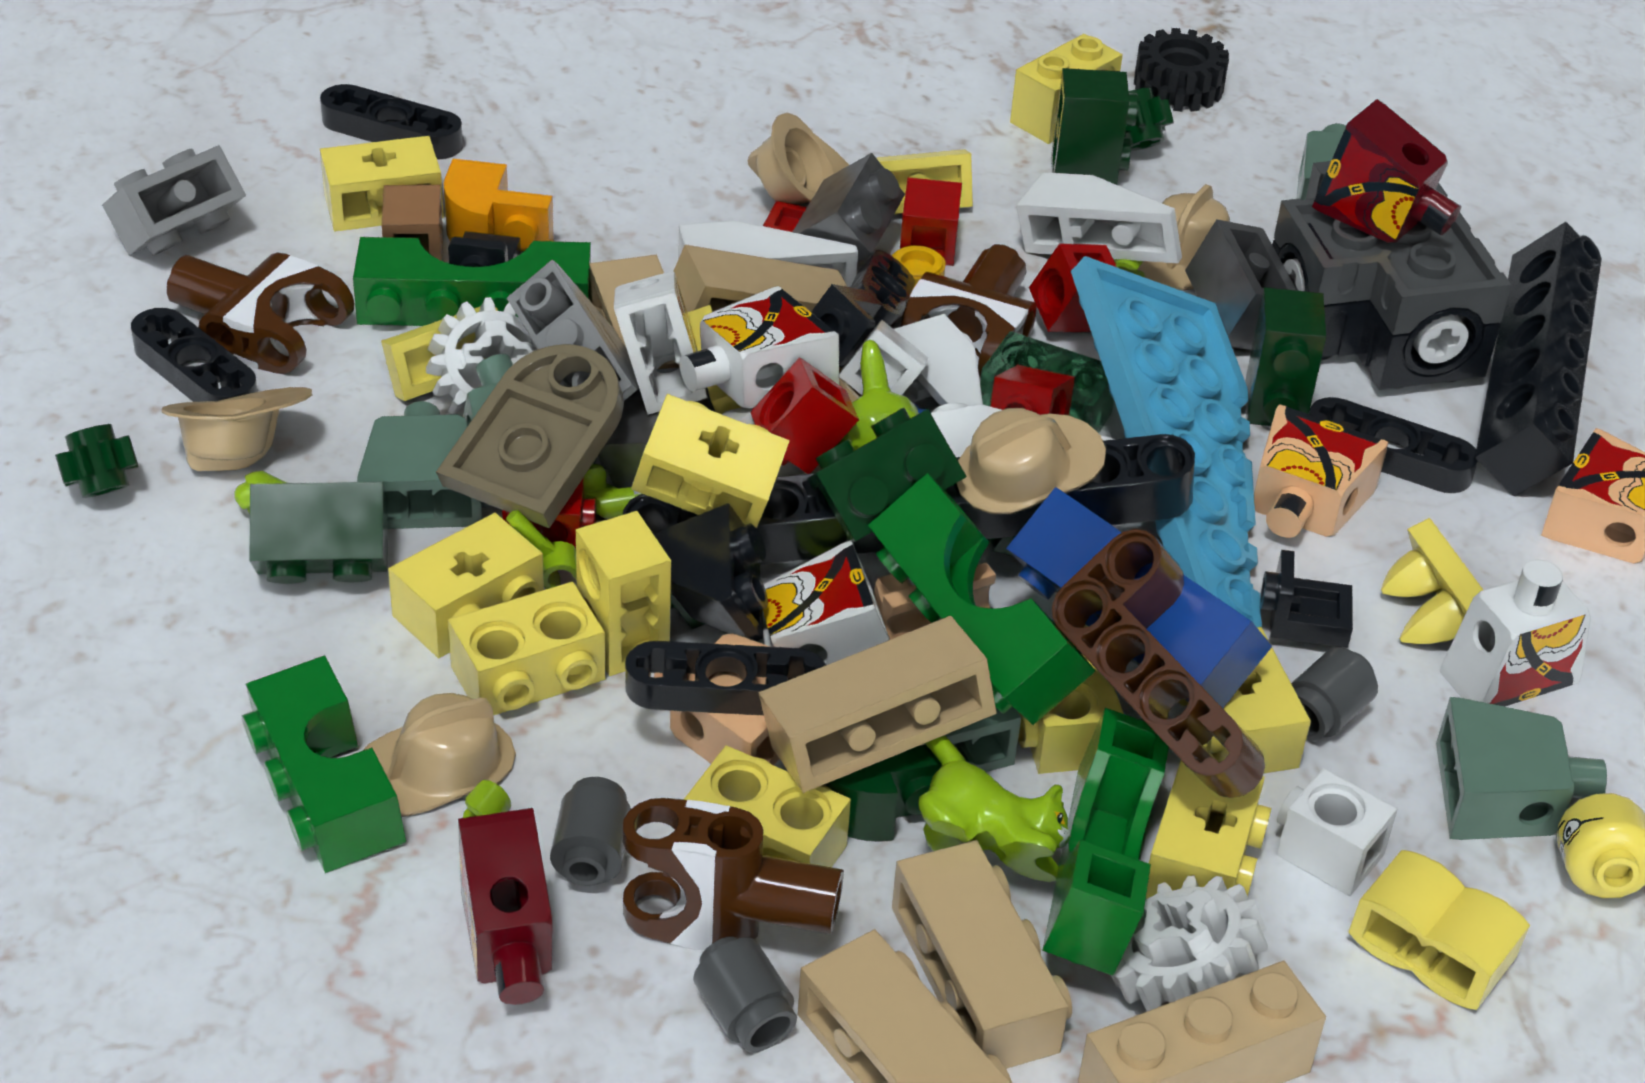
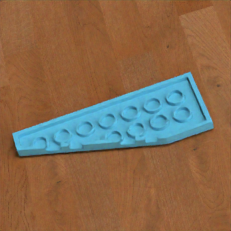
(1180, 378)

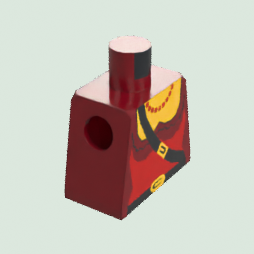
(1385, 178)
(506, 902)

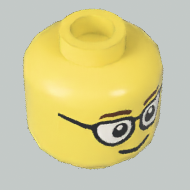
(1603, 839)

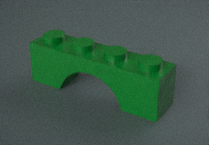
(407, 286)
(939, 550)
(1099, 874)

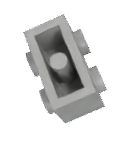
(182, 195)

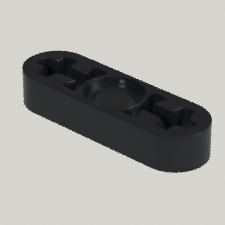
(365, 112)
(888, 283)
(188, 343)
(1444, 460)
(677, 659)

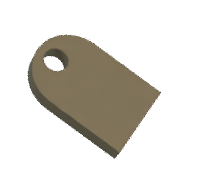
(535, 435)

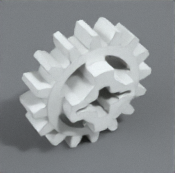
(495, 334)
(1190, 942)

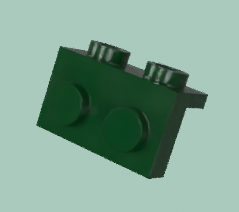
(871, 478)

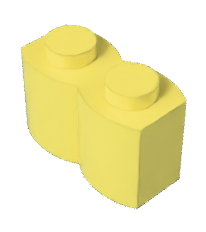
(1439, 929)

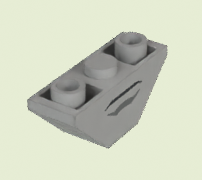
(560, 313)

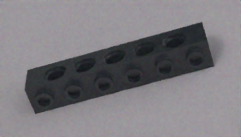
(1540, 360)

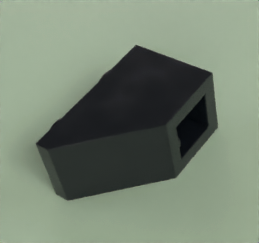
(718, 571)

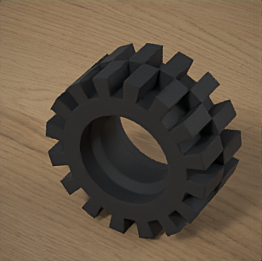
(1182, 68)

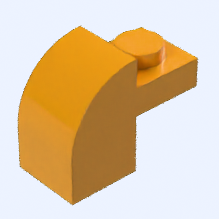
(481, 203)

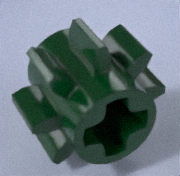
(1151, 120)
(96, 460)

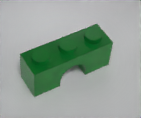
(339, 803)

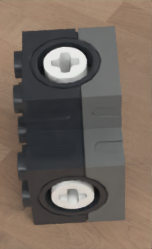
(1405, 307)

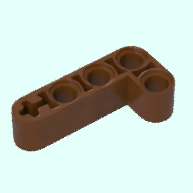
(1160, 679)

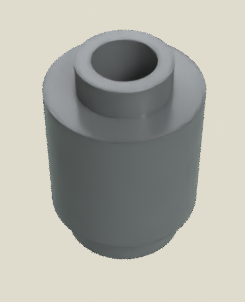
(1335, 690)
(590, 832)
(745, 993)

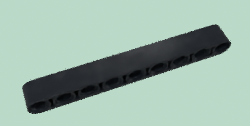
(1139, 483)

